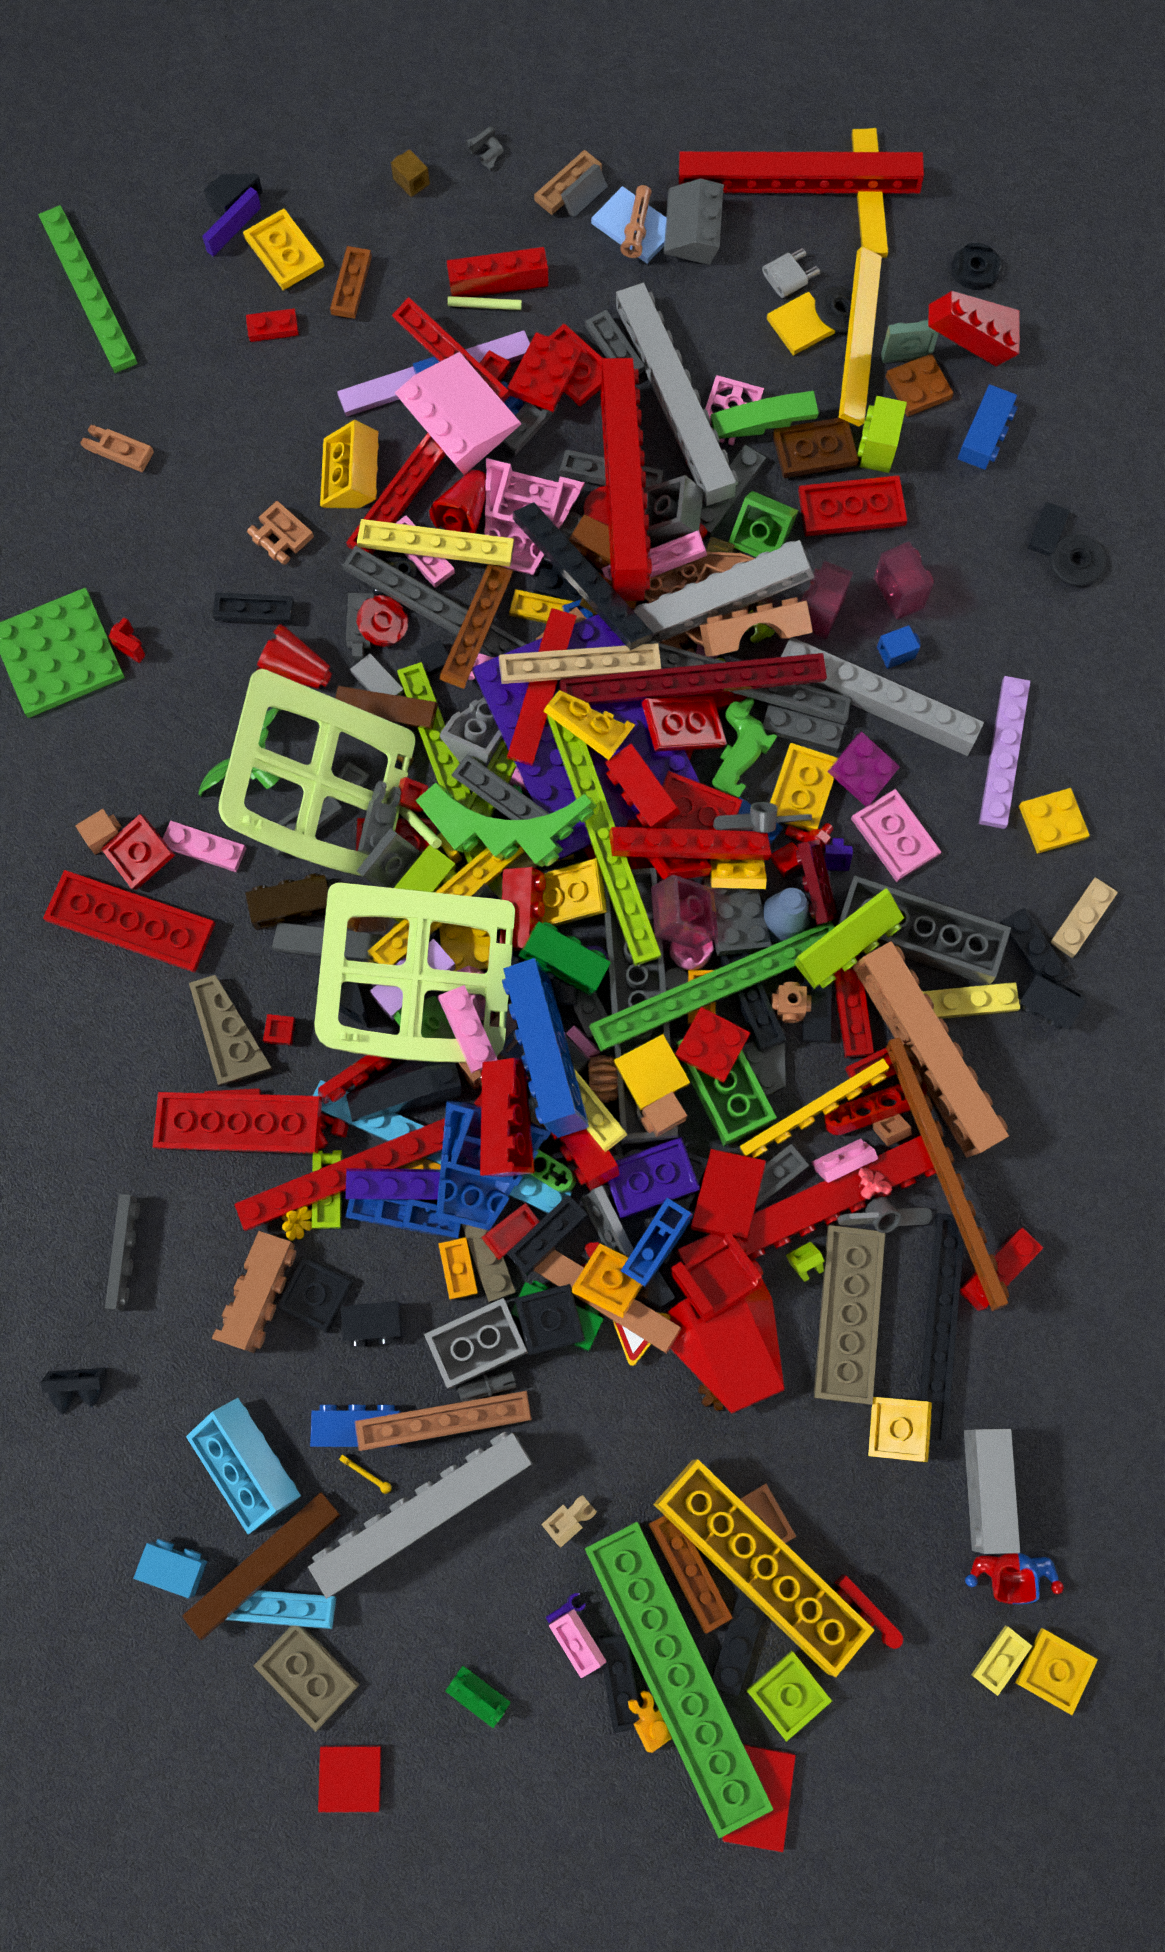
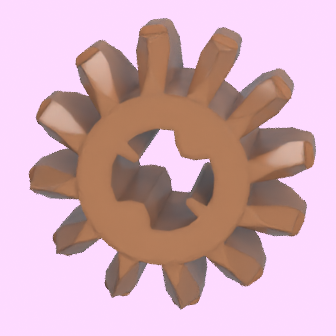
(603, 1078)

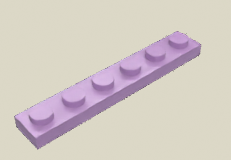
(1004, 752)

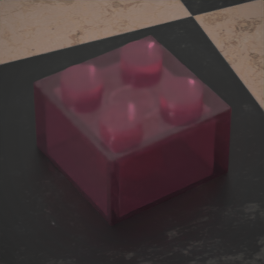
(903, 580)
(826, 596)
(684, 912)

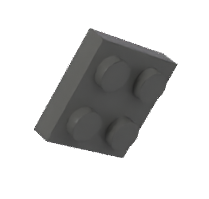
(389, 860)

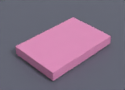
(896, 835)

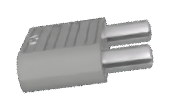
(787, 275)

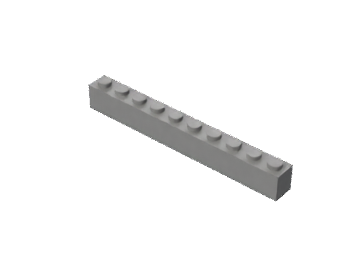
(675, 394)

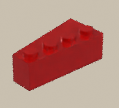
(977, 326)
(505, 1120)

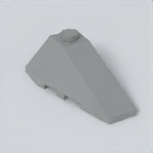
(472, 733)

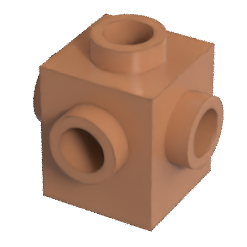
(788, 1011)

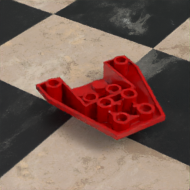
(733, 1351)

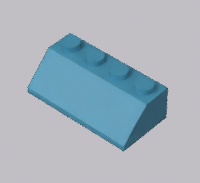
(243, 1465)

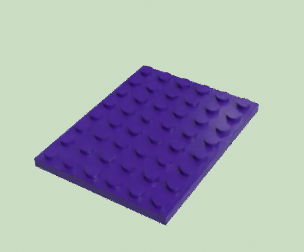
(547, 778)

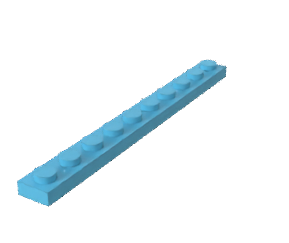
(392, 1125)

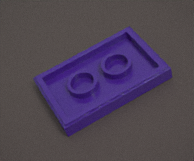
(652, 1177)

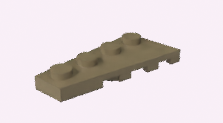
(228, 1039)

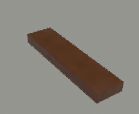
(391, 707)

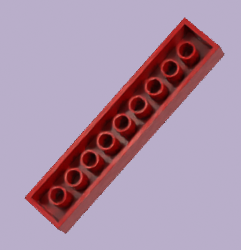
(625, 479)

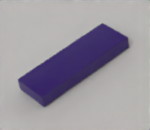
(231, 221)

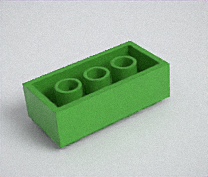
(735, 1106)

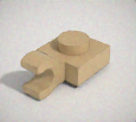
(564, 1522)

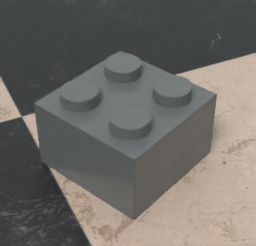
(673, 509)

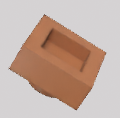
(892, 1129)

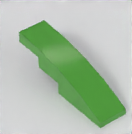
(764, 414)

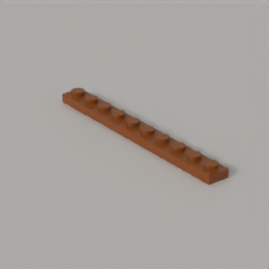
(950, 1181)

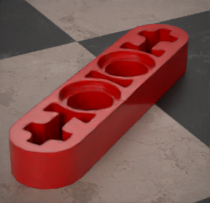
(874, 1104)

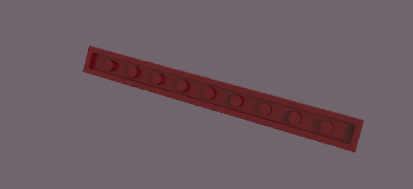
(697, 679)

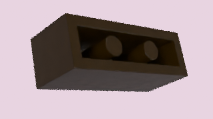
(288, 901)

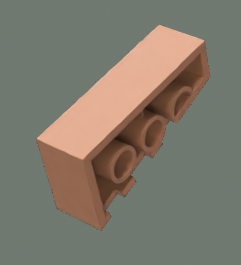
(256, 1293)

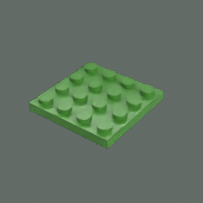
(57, 653)

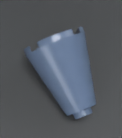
(787, 914)

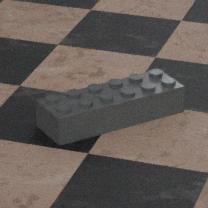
(937, 933)

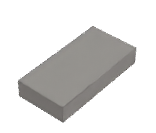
(375, 677)

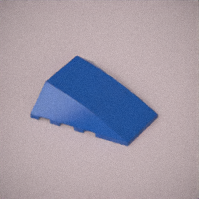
(462, 1191)

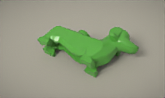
(746, 750)

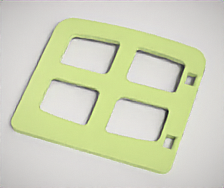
(316, 779)
(413, 976)

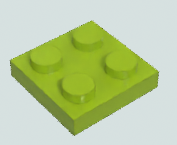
(789, 1695)

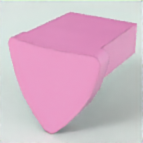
(583, 1042)

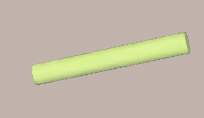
(486, 303)
(420, 827)

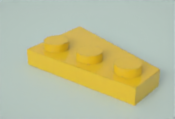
(592, 727)

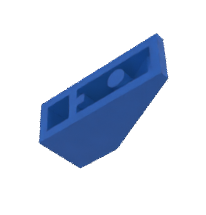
(657, 1242)

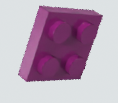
(863, 769)

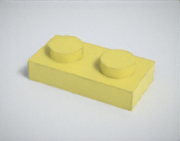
(1001, 1660)

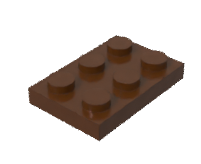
(815, 447)

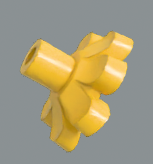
(296, 1222)

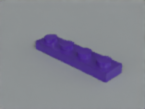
(392, 1183)

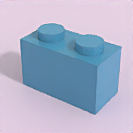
(170, 1568)

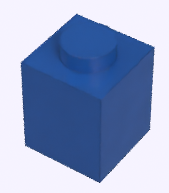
(898, 646)

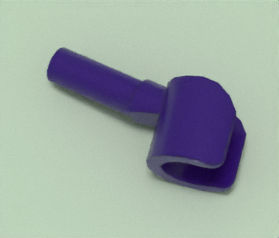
(567, 1607)

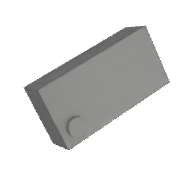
(991, 1491)

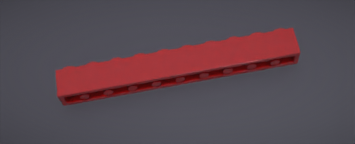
(805, 171)
(823, 1202)

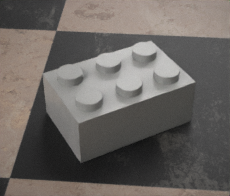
(475, 1343)

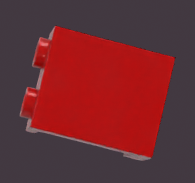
(718, 1277)

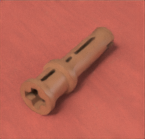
(631, 238)

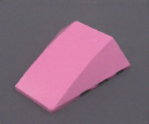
(513, 490)

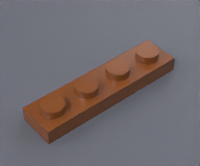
(691, 1574)

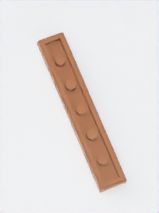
(638, 1318)
(442, 1420)

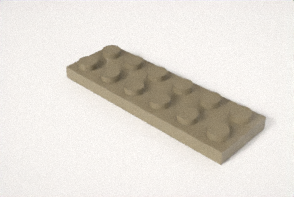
(849, 1315)

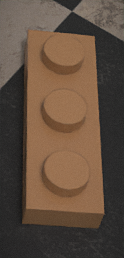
(550, 194)

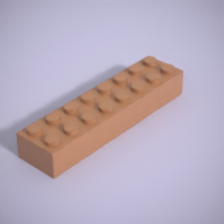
(935, 1056)

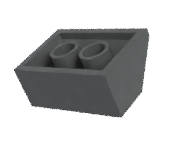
(694, 220)

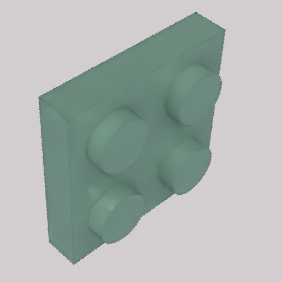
(908, 341)

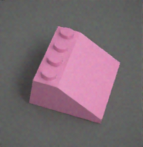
(458, 410)

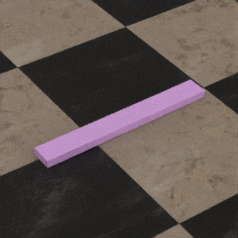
(383, 389)

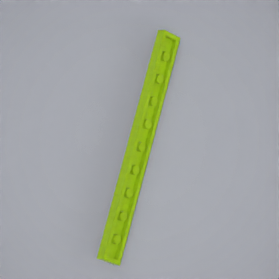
(441, 758)
(614, 869)

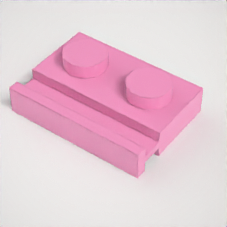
(844, 1160)

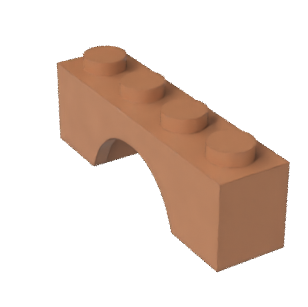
(787, 621)

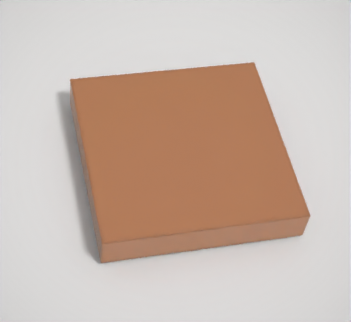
(766, 1508)

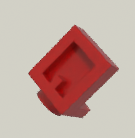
(125, 642)

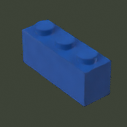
(988, 427)
(338, 1428)

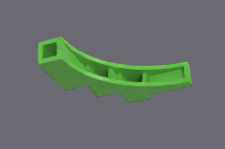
(502, 837)

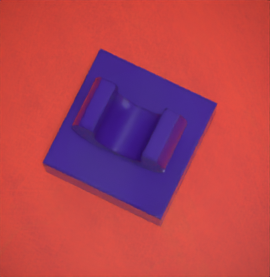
(838, 856)

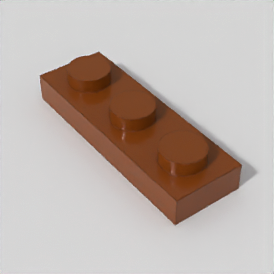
(351, 282)

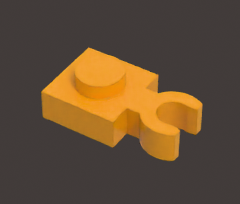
(651, 1725)

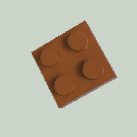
(919, 384)

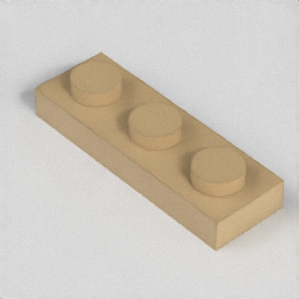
(1083, 917)

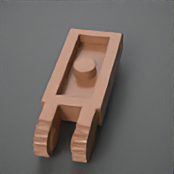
(118, 448)

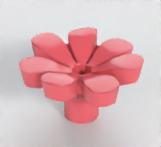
(873, 1183)

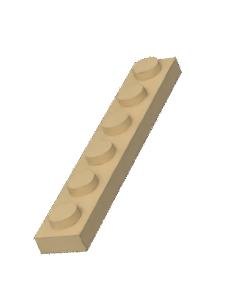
(577, 663)

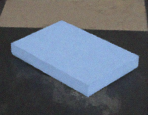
(617, 214)

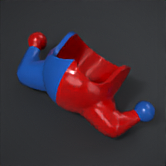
(1015, 1576)

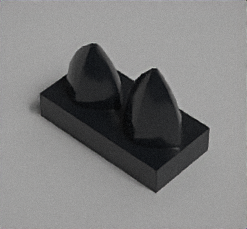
(63, 1383)

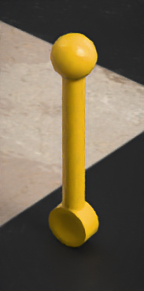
(384, 1487)

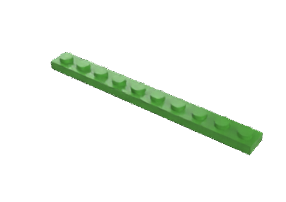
(704, 989)

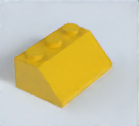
(349, 467)

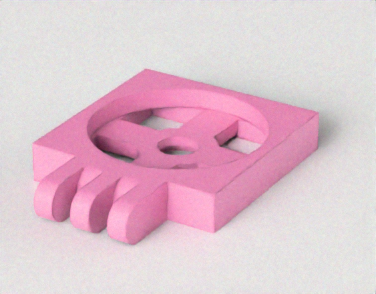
(721, 384)

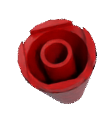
(461, 504)
(294, 660)

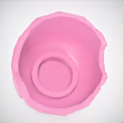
(691, 958)

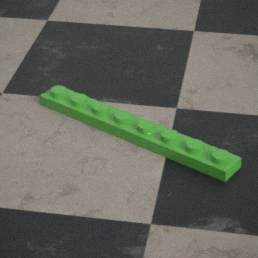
(87, 289)

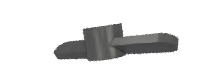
(761, 819)
(886, 1216)

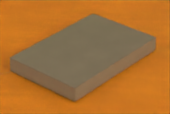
(306, 1675)

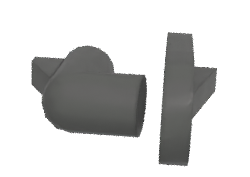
(486, 137)

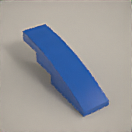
(402, 1214)

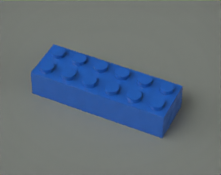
(545, 1048)

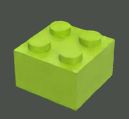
(881, 434)

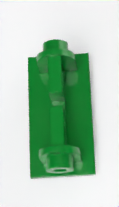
(478, 1696)

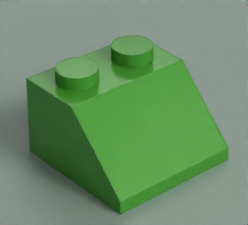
(762, 525)

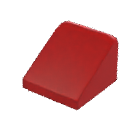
(786, 859)

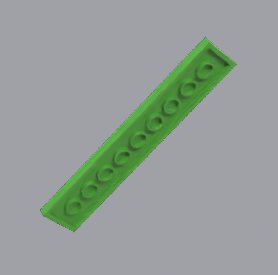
(679, 1680)

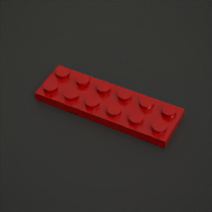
(129, 921)
(237, 1122)

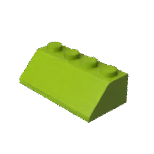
(849, 939)

